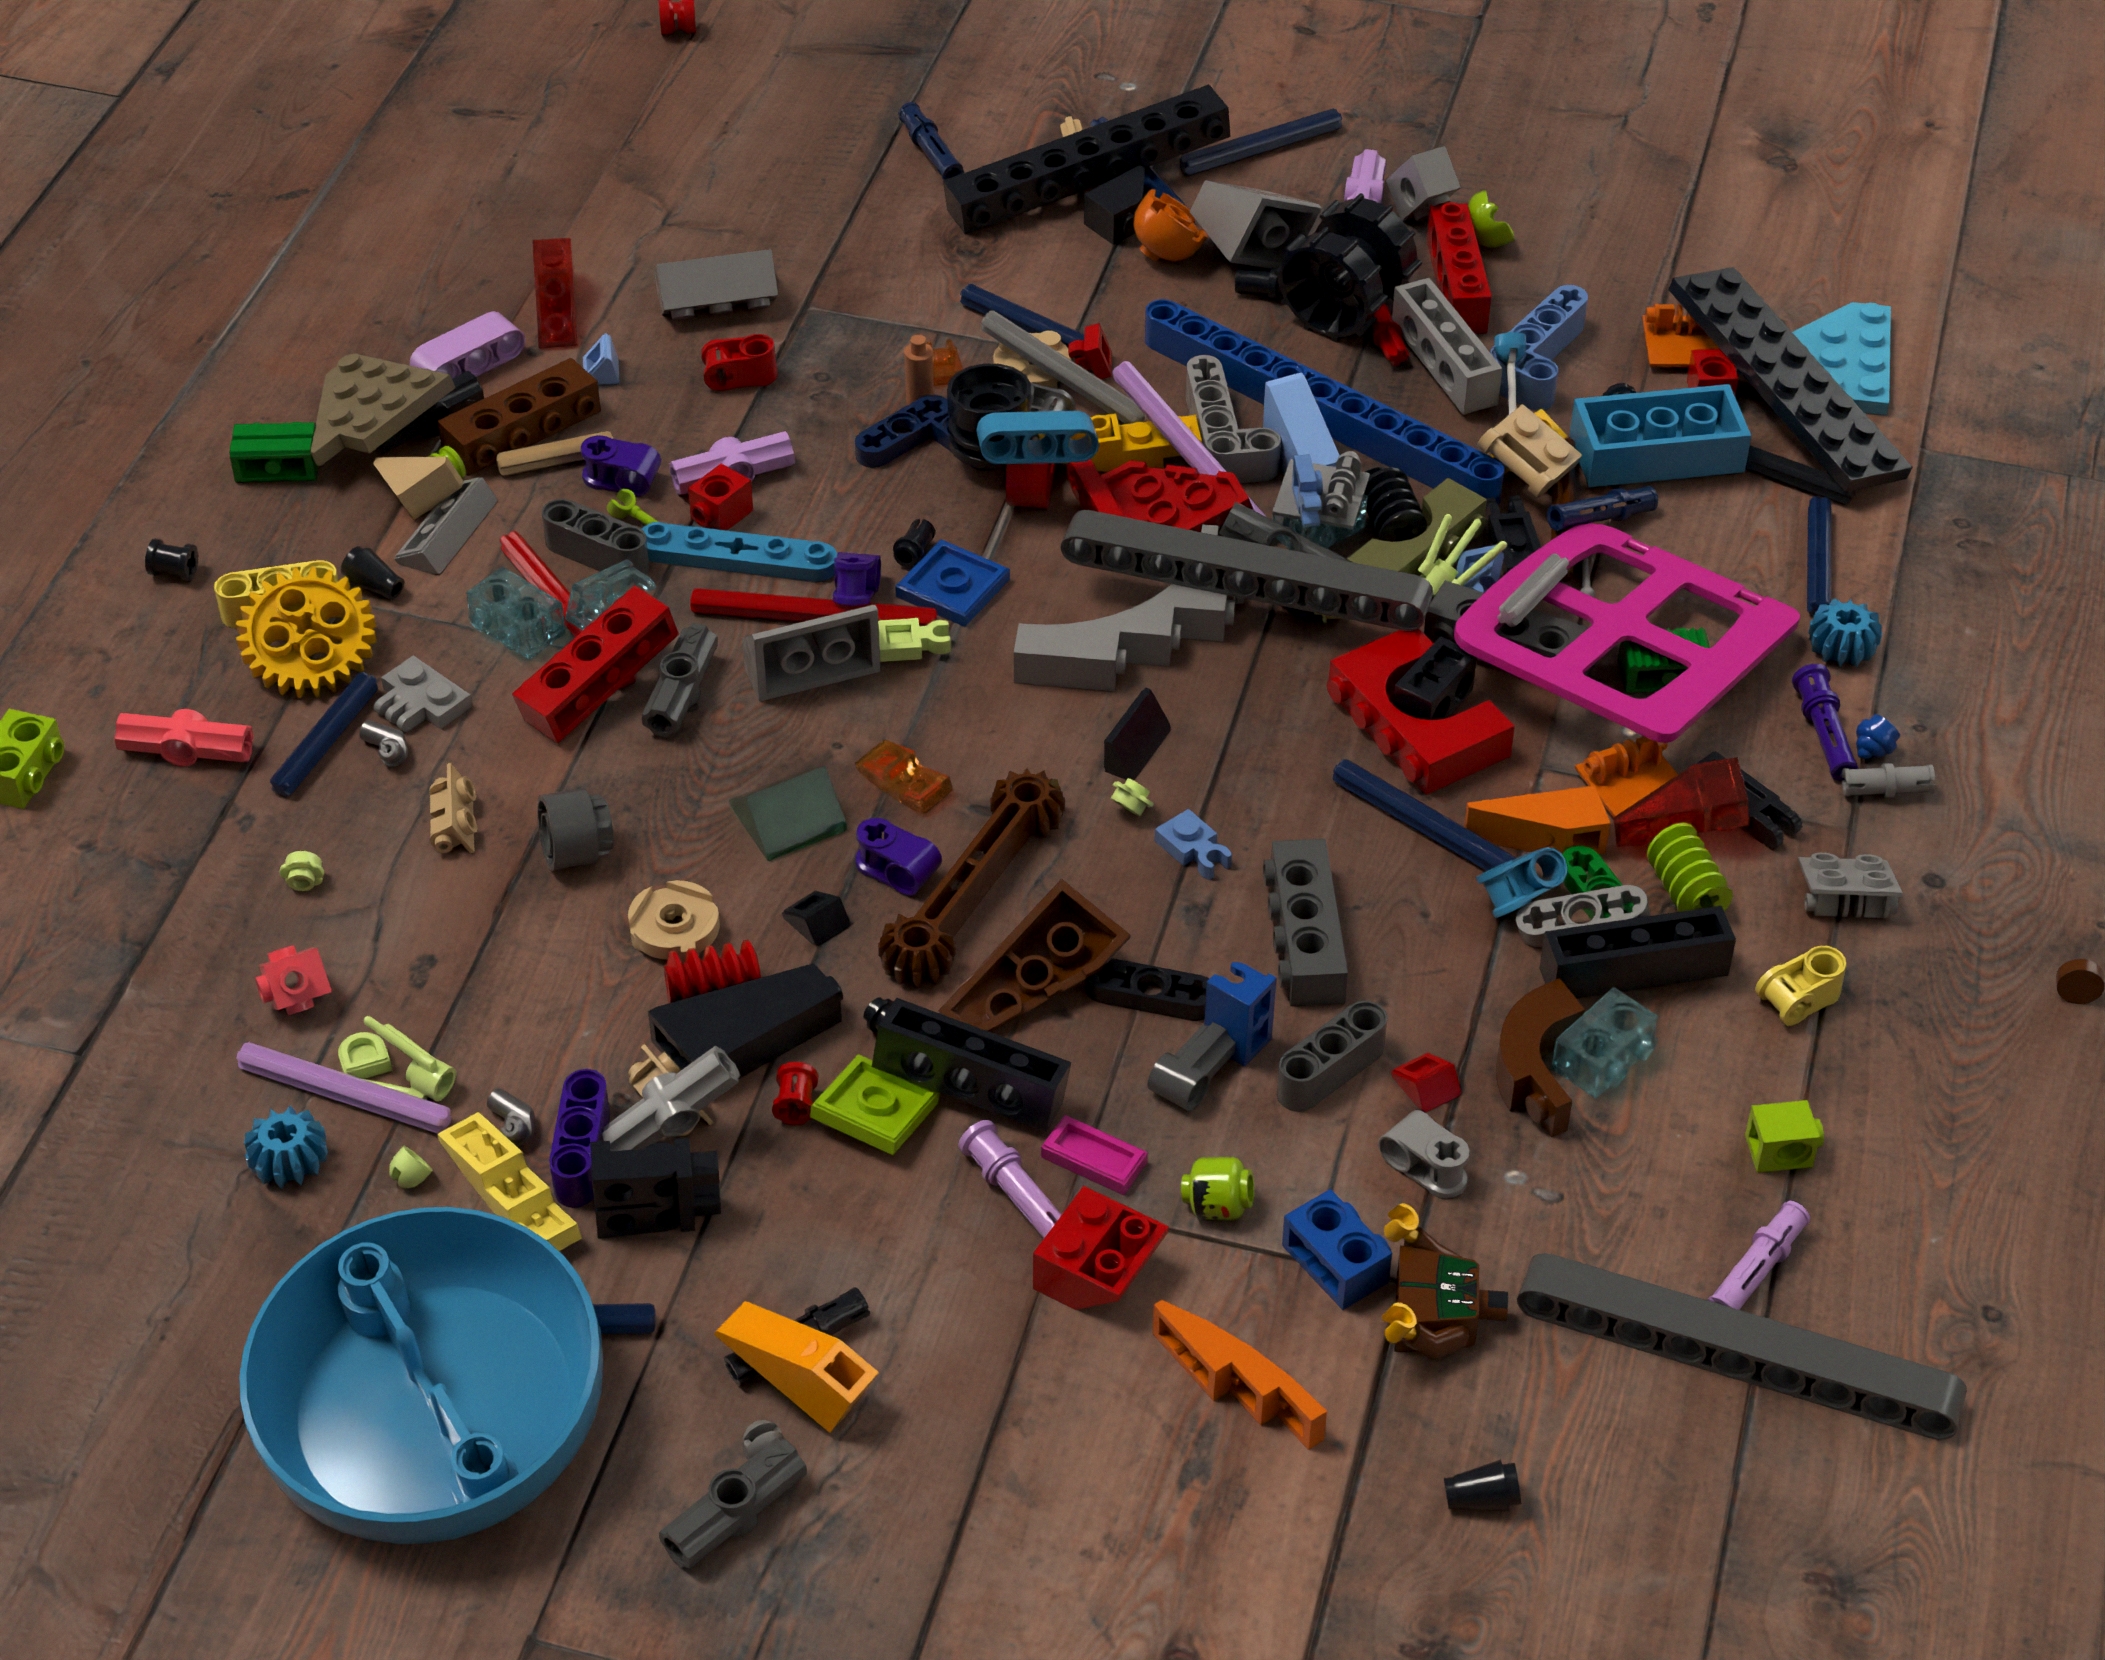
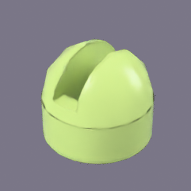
(408, 1168)

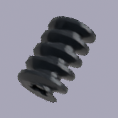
(1393, 505)

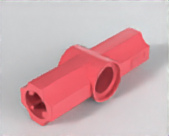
(184, 737)

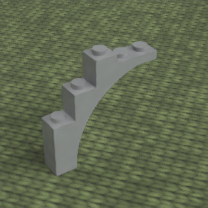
(1098, 649)

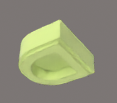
(364, 1055)

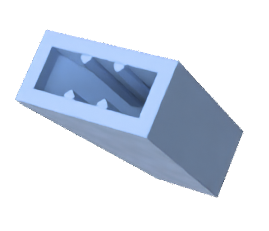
(1297, 419)

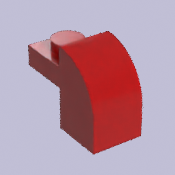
(1029, 484)

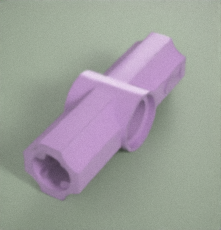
(1367, 177)
(745, 458)

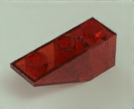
(555, 292)
(1704, 795)

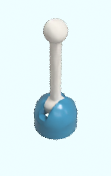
(1510, 349)

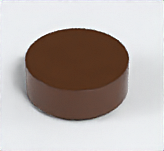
(2080, 981)

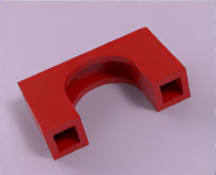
(1426, 750)

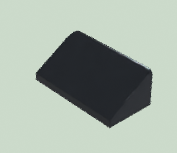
(1135, 737)

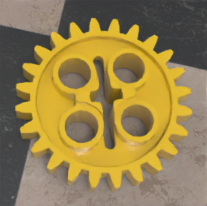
(306, 632)

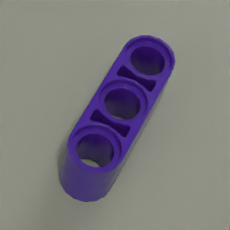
(579, 1121)

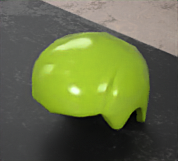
(1487, 230)

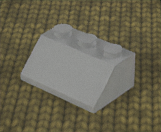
(716, 283)
(813, 653)

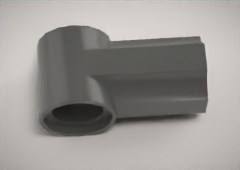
(1188, 1073)

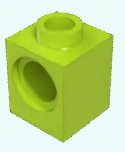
(1783, 1136)

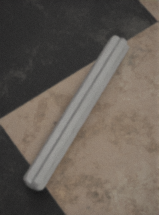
(1061, 368)

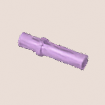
(1769, 1247)

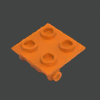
(1672, 336)
(1626, 772)

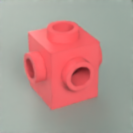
(310, 979)

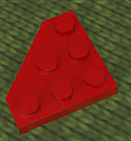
(1174, 494)

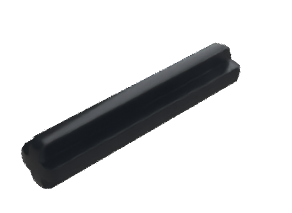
(1796, 475)

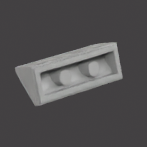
(447, 527)

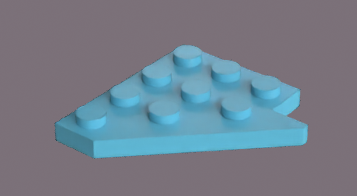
(1855, 351)

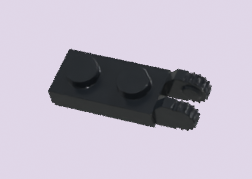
(1513, 528)
(1765, 803)

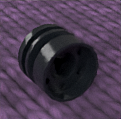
(980, 392)

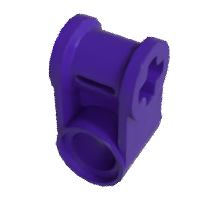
(620, 465)
(856, 578)
(897, 860)

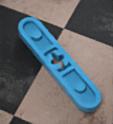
(757, 554)

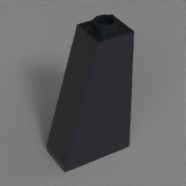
(750, 1019)

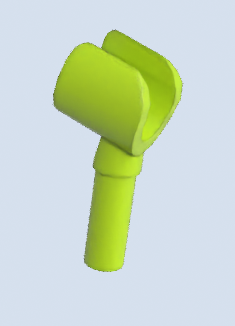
(629, 499)

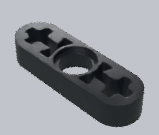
(1118, 995)

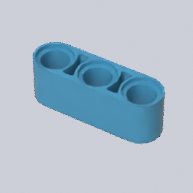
(1053, 448)

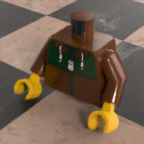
(1435, 1293)

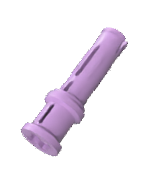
(1003, 1167)

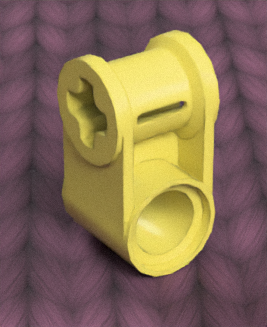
(1804, 983)

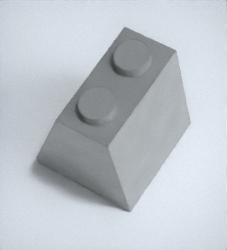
(1252, 223)

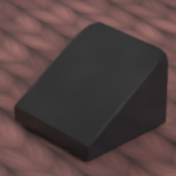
(818, 917)

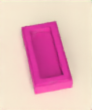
(1094, 1154)

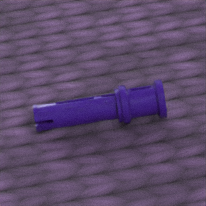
(1812, 695)

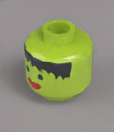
(1218, 1188)

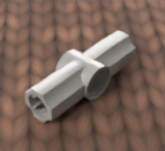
(672, 1102)

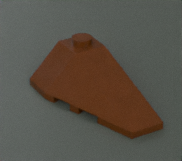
(1044, 955)

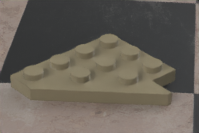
(370, 402)

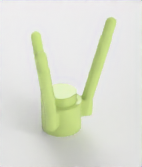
(1443, 570)
(425, 1073)

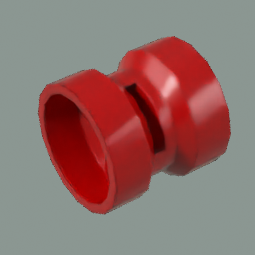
(685, 16)

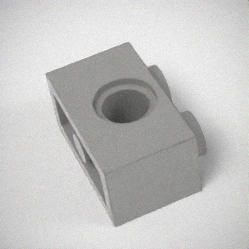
(1423, 182)

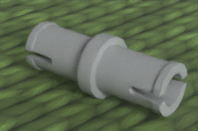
(1888, 780)

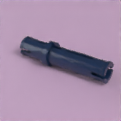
(925, 134)
(1636, 502)

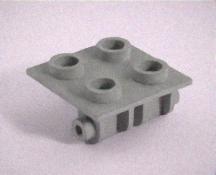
(1341, 492)
(1865, 875)

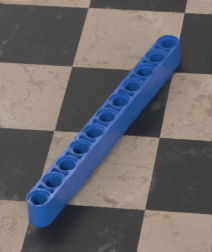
(1348, 414)

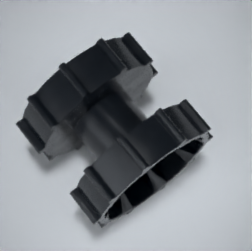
(1347, 267)

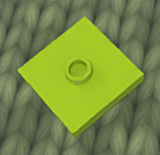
(874, 1105)

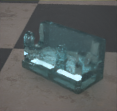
(598, 592)

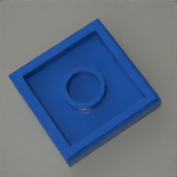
(953, 582)

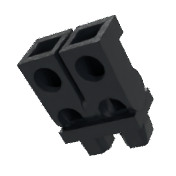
(652, 1188)

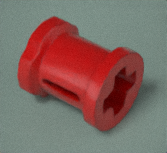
(795, 1093)

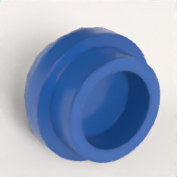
(1876, 737)

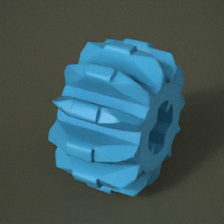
(1845, 632)
(285, 1147)

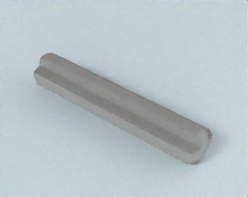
(1533, 590)

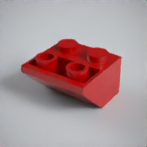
(1094, 1251)

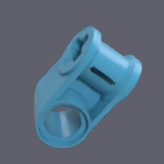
(1517, 882)

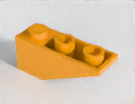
(801, 1362)

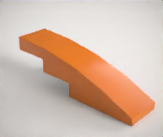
(1228, 1364)

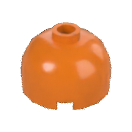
(1166, 228)

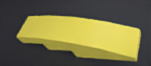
(504, 1180)

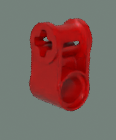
(743, 361)

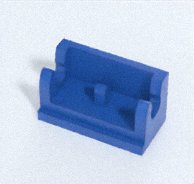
(1243, 1009)

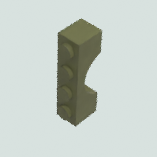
(1409, 555)

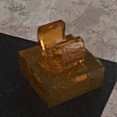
(945, 363)

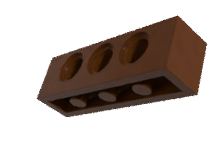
(521, 414)

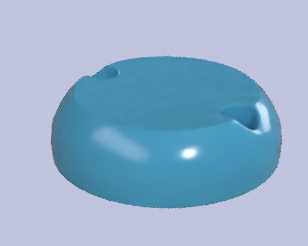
(422, 1375)

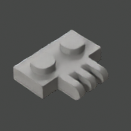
(419, 695)

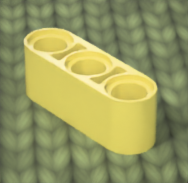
(234, 588)

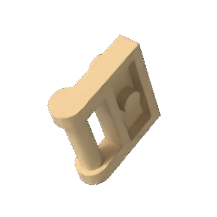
(1530, 450)

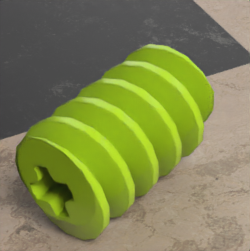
(1688, 869)

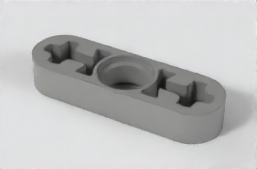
(1567, 905)

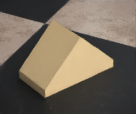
(419, 481)

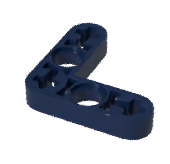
(926, 419)

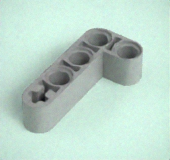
(1247, 453)

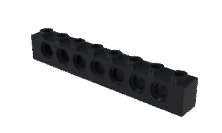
(1086, 158)

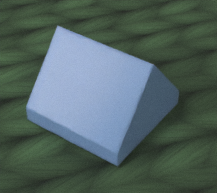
(602, 361)

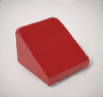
(1428, 1081)

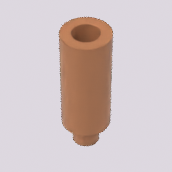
(918, 369)

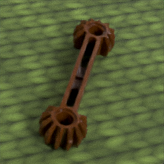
(924, 944)

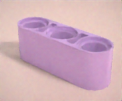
(471, 347)

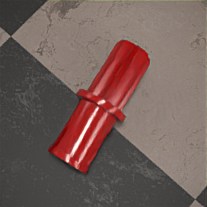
(1388, 336)

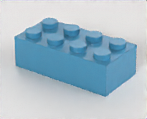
(1660, 435)

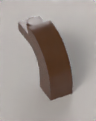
(1524, 1041)

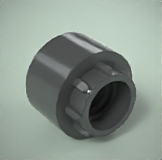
(573, 828)

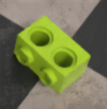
(27, 753)

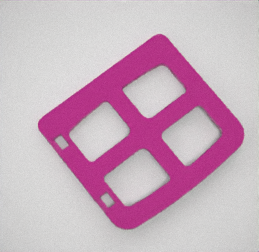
(1683, 700)

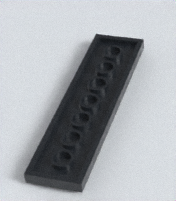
(1790, 379)

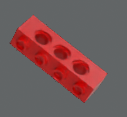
(1459, 263)
(595, 664)

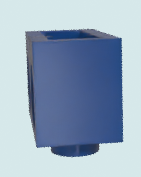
(1337, 1248)

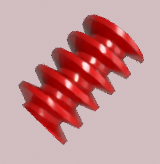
(711, 972)

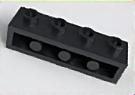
(1639, 952)

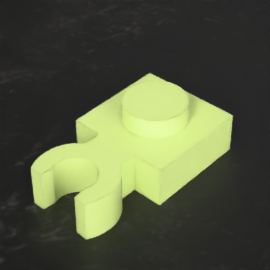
(906, 639)

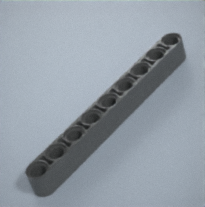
(1247, 570)
(1743, 1346)

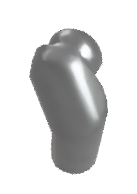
(391, 742)
(517, 1116)

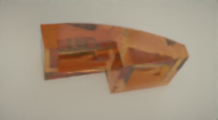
(899, 775)

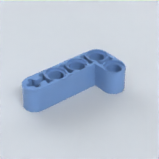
(1547, 333)

